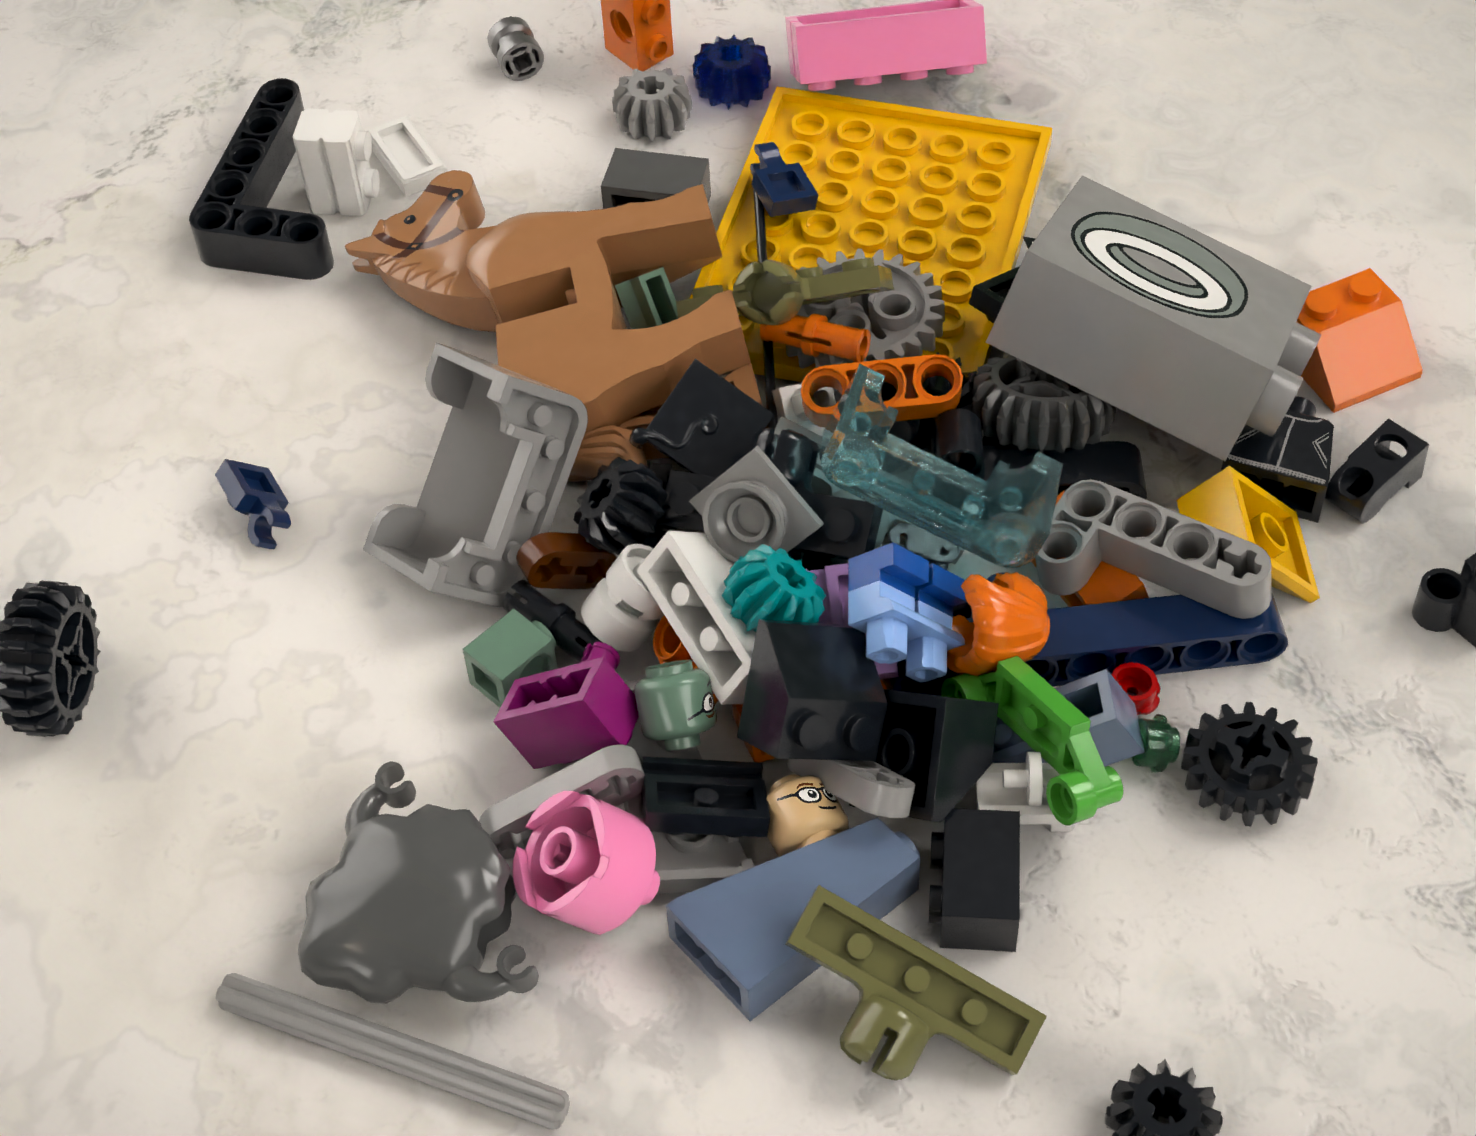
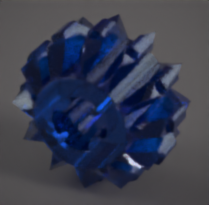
(731, 71)

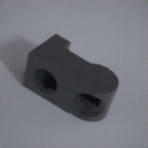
(1376, 472)

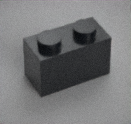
(979, 880)

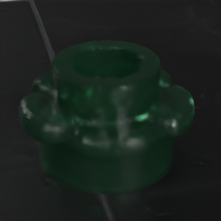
(1160, 743)

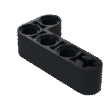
(959, 441)

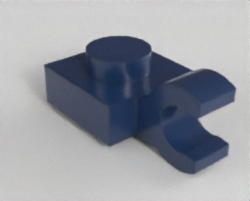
(781, 186)
(257, 494)

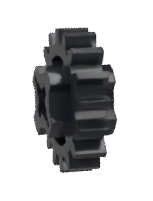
(1271, 782)

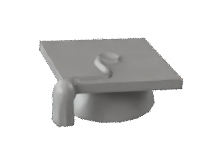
(752, 508)

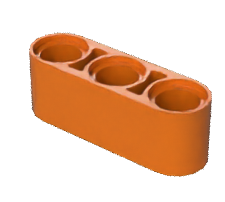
(903, 373)

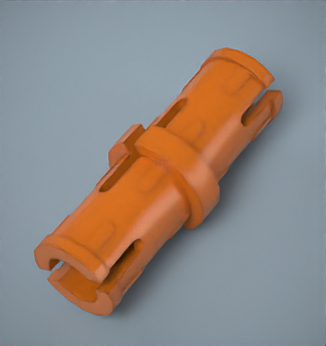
(819, 336)

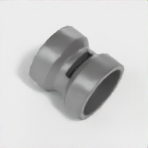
(515, 48)

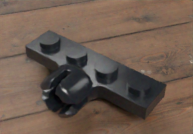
(848, 524)

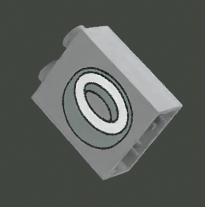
(1157, 320)

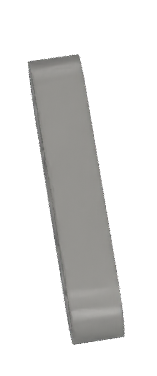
(607, 774)
(861, 784)

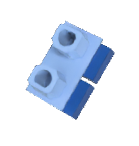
(904, 609)

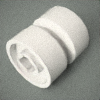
(621, 606)

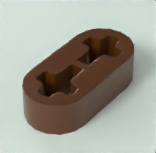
(563, 561)

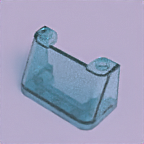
(993, 518)

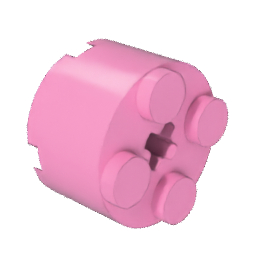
(586, 863)

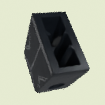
(1292, 462)

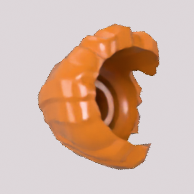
(1007, 623)

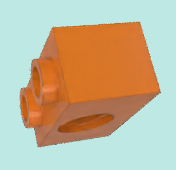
(638, 31)

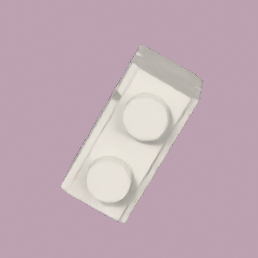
(335, 162)

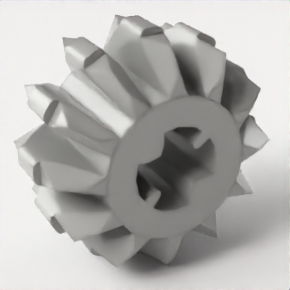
(652, 103)

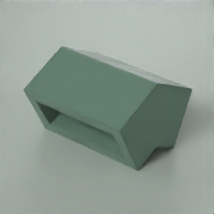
(648, 300)

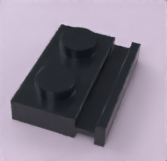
(704, 797)

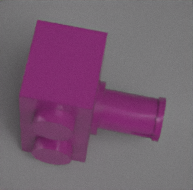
(569, 710)

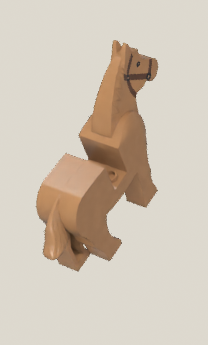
(555, 303)

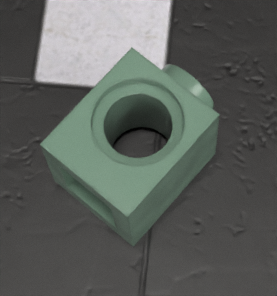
(508, 652)

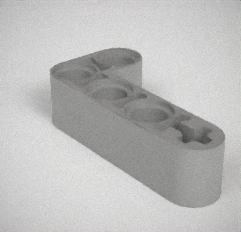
(1226, 576)

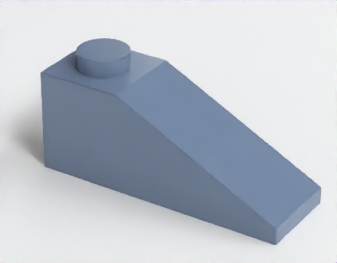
(1112, 724)

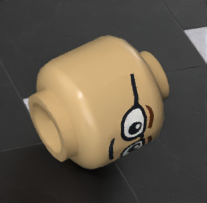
(802, 813)

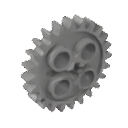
(898, 320)

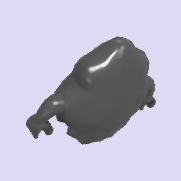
(411, 904)

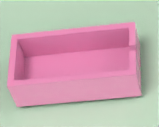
(886, 42)

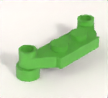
(1049, 727)

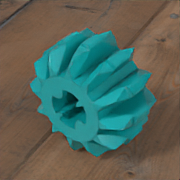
(772, 588)

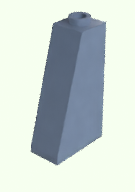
(743, 921)

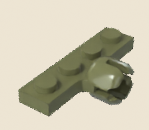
(775, 292)
(909, 992)

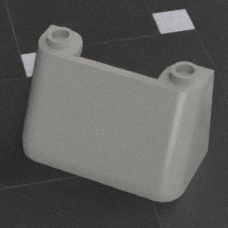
(489, 481)

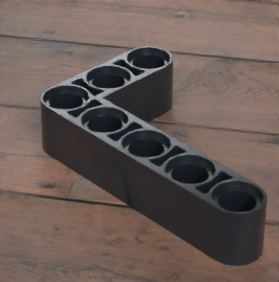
(232, 213)

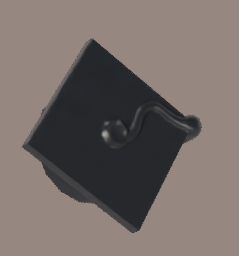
(704, 423)

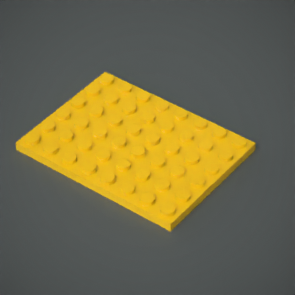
(894, 181)

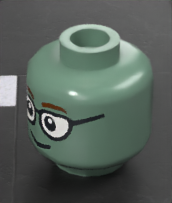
(675, 704)

